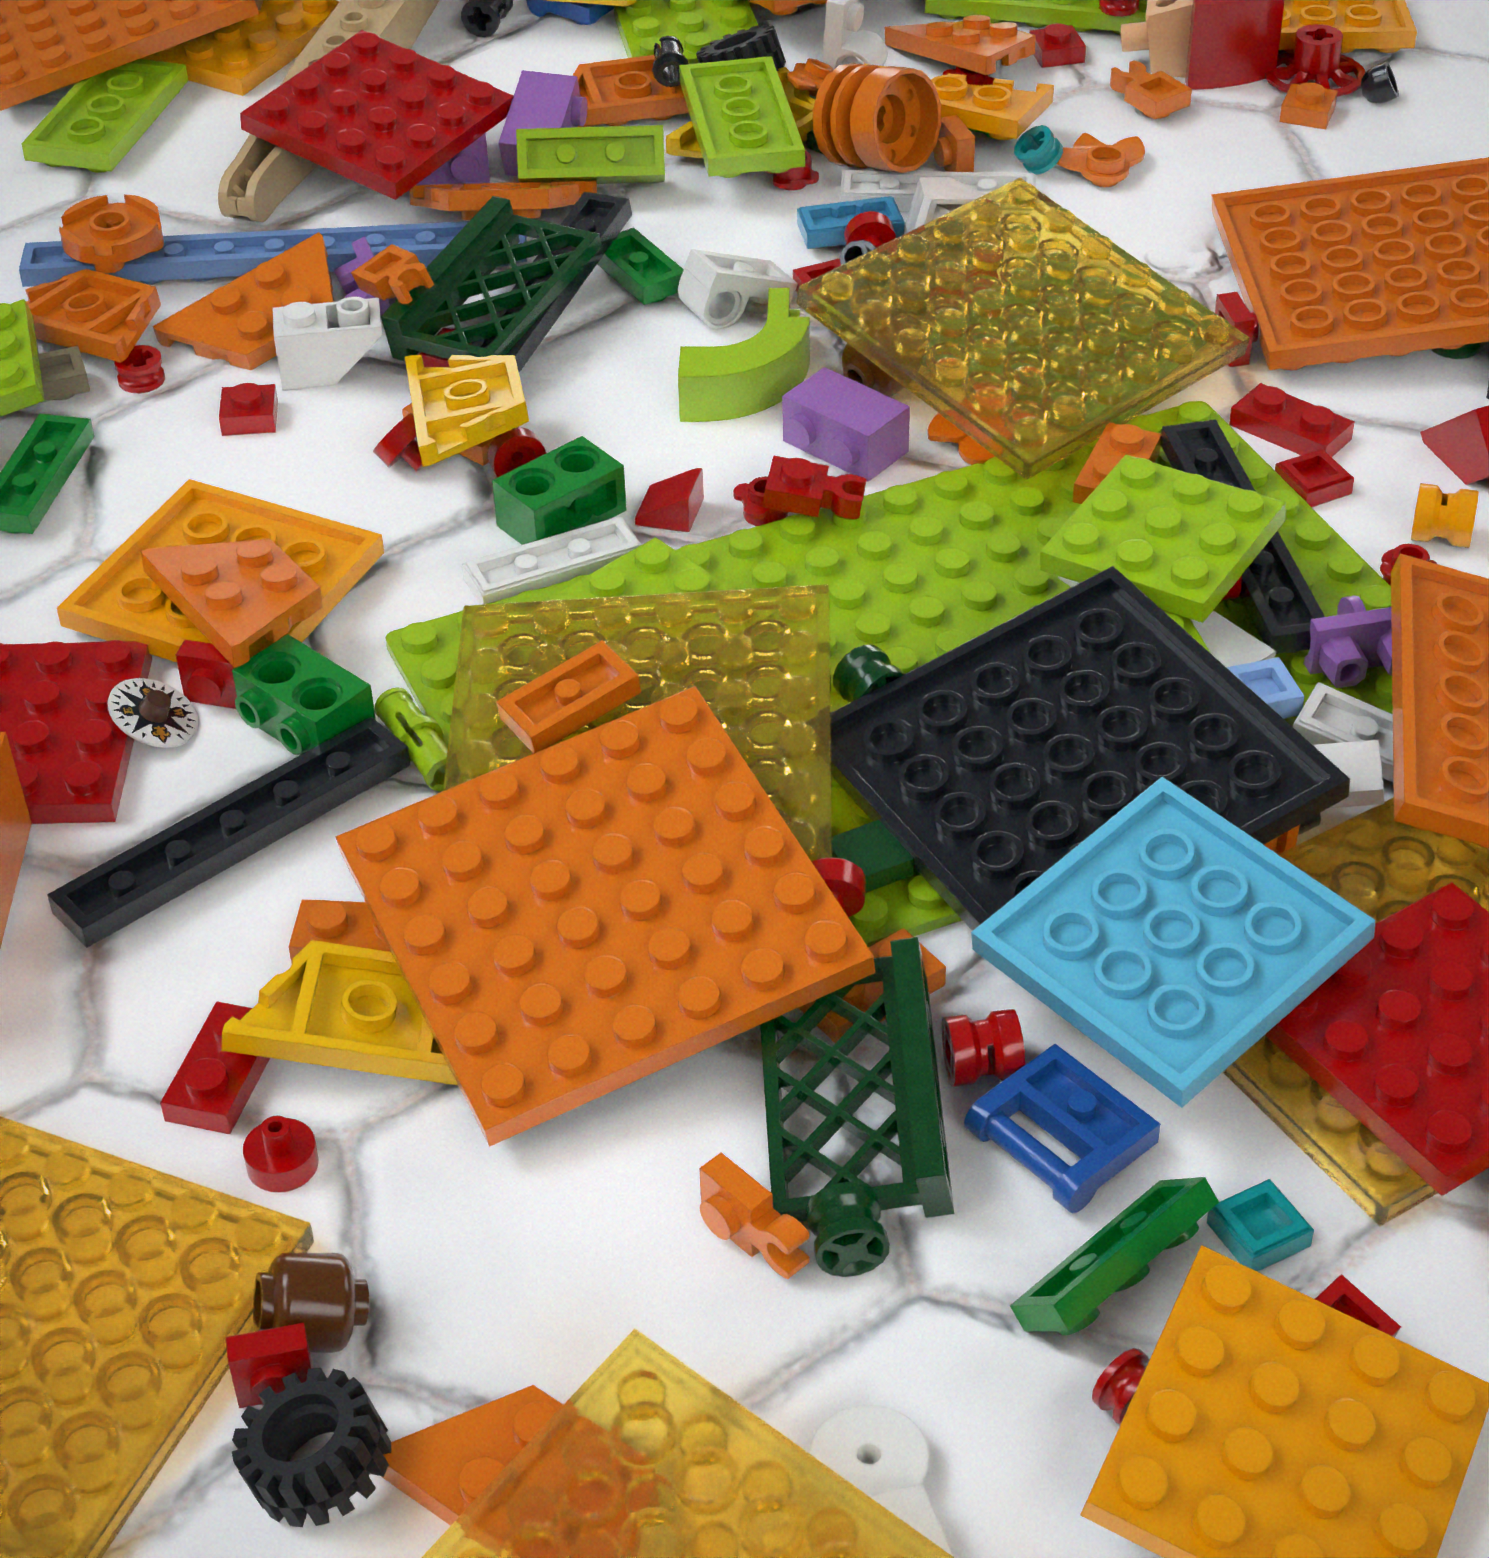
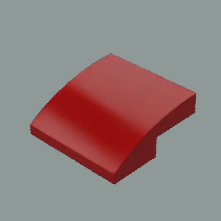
(1232, 42)

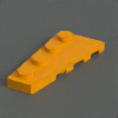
(992, 108)

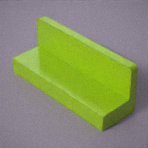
(592, 153)

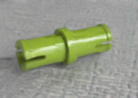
(405, 718)

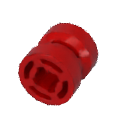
(982, 1046)

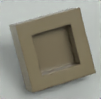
(63, 373)

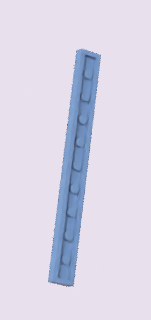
(234, 254)

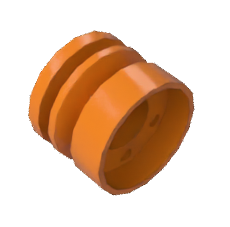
(877, 117)

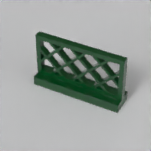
(466, 270)
(914, 1091)

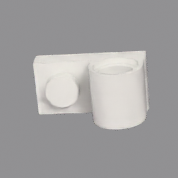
(846, 40)
(720, 284)

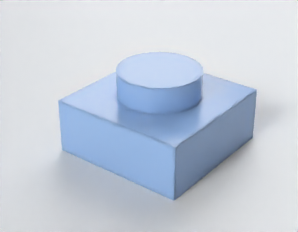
(1272, 684)

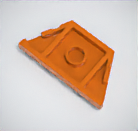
(965, 44)
(626, 92)
(525, 197)
(93, 312)
(238, 317)
(234, 591)
(462, 1455)

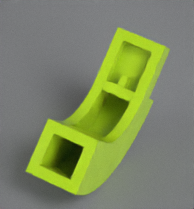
(746, 375)

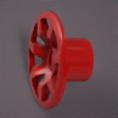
(1317, 58)

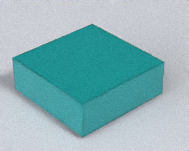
(1260, 1226)

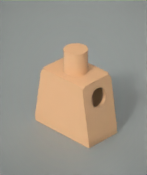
(1163, 34)

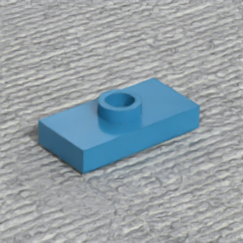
(826, 223)

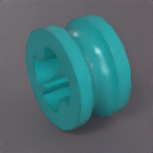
(1038, 150)

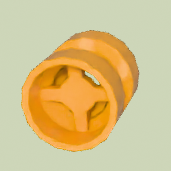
(1444, 515)

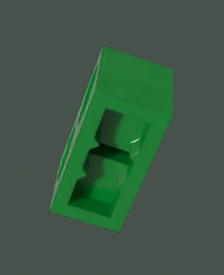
(560, 492)
(299, 695)

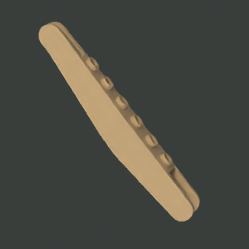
(266, 173)

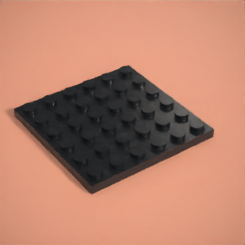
(1054, 727)

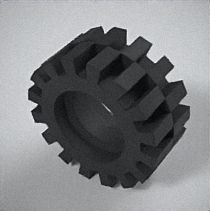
(745, 44)
(329, 1474)

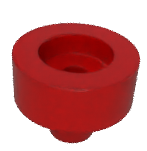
(871, 227)
(400, 443)
(514, 450)
(845, 882)
(280, 1154)

